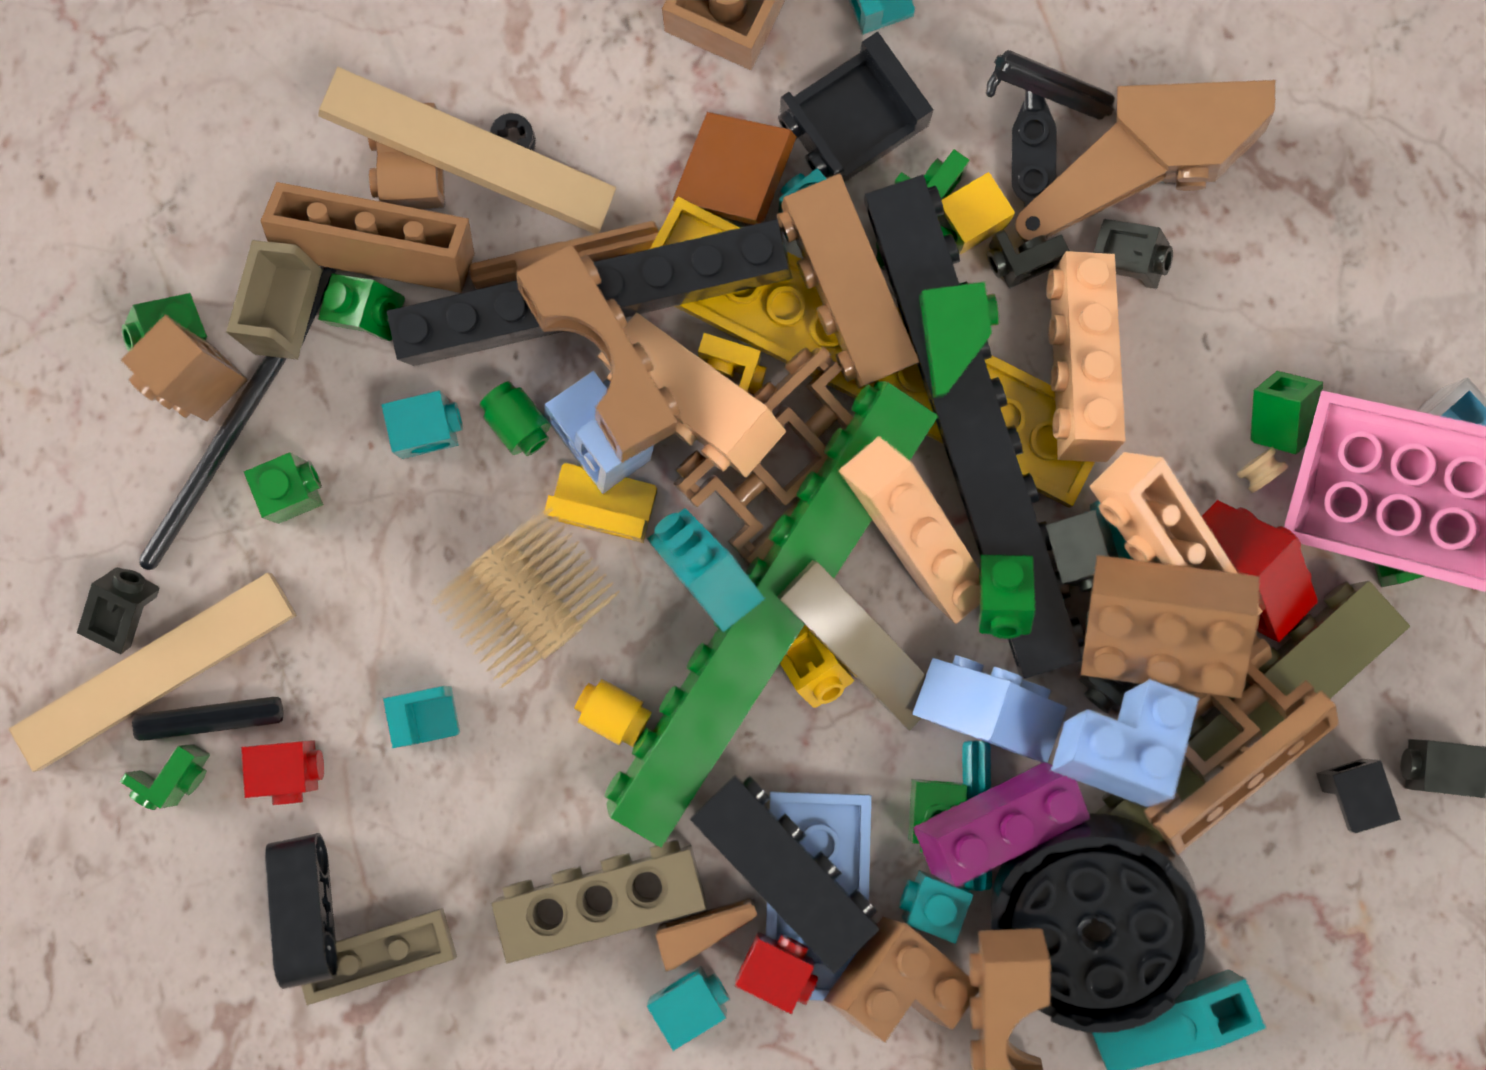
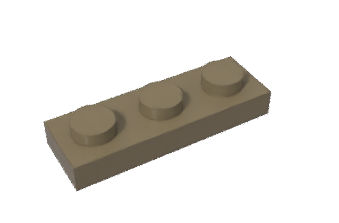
(386, 955)

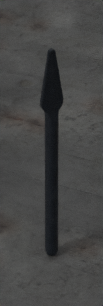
(221, 445)

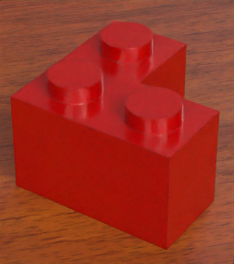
(1272, 555)

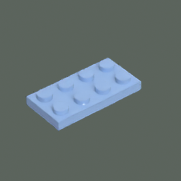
(842, 831)

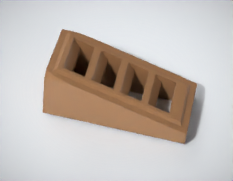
(692, 934)

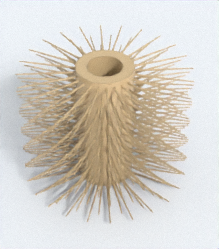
(524, 596)

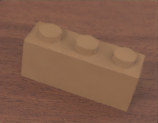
(182, 371)

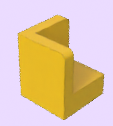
(977, 212)

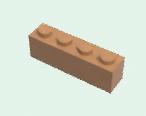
(371, 236)
(848, 282)

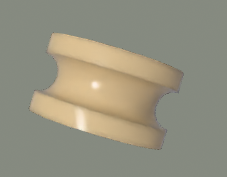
(1262, 470)

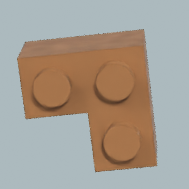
(898, 972)

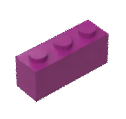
(1000, 824)

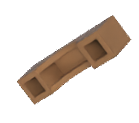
(566, 298)
(1012, 984)

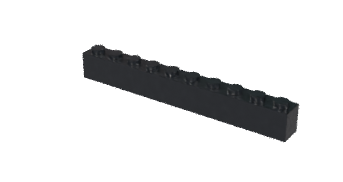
(972, 423)

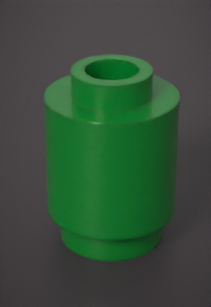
(515, 419)

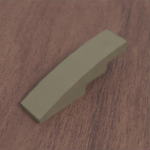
(856, 641)

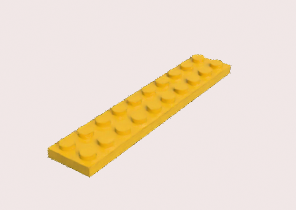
(785, 320)

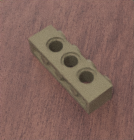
(527, 936)

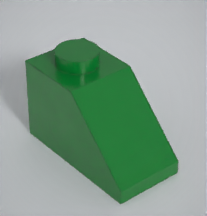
(955, 329)

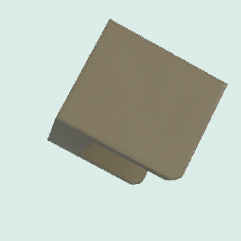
(274, 299)

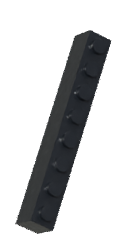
(636, 282)

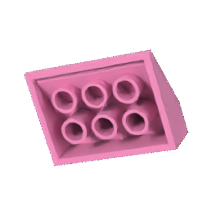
(1394, 489)

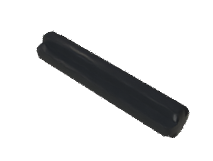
(1053, 85)
(207, 718)

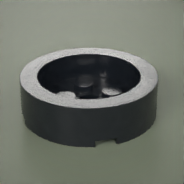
(1135, 886)

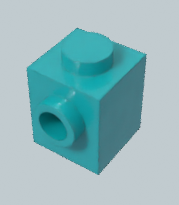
(935, 906)

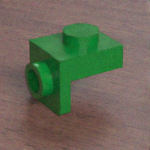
(359, 305)
(147, 314)
(1006, 595)
(178, 777)

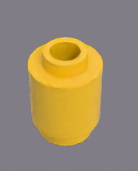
(612, 713)

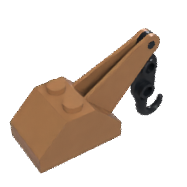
(1161, 134)

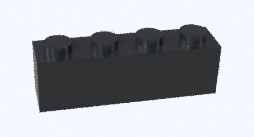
(785, 873)

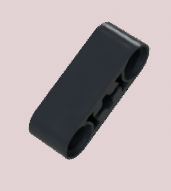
(301, 911)

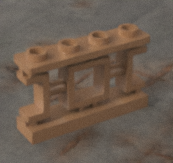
(698, 465)
(1249, 758)

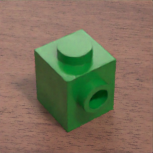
(284, 487)
(931, 799)

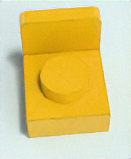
(733, 358)
(815, 670)

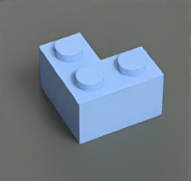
(575, 423)
(991, 707)
(1136, 754)

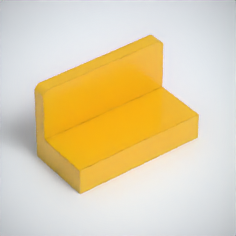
(618, 512)

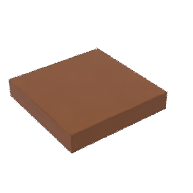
(735, 167)

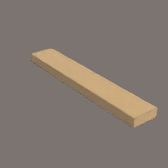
(466, 150)
(152, 672)

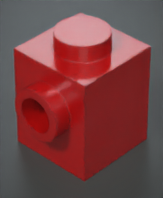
(282, 771)
(777, 972)

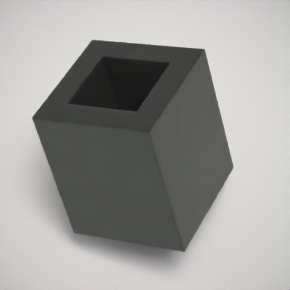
(1077, 544)
(1444, 768)

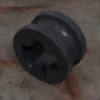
(512, 120)

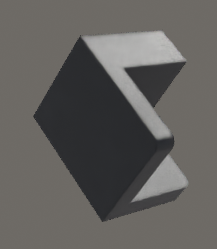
(1361, 794)

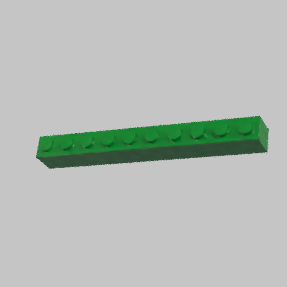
(741, 660)

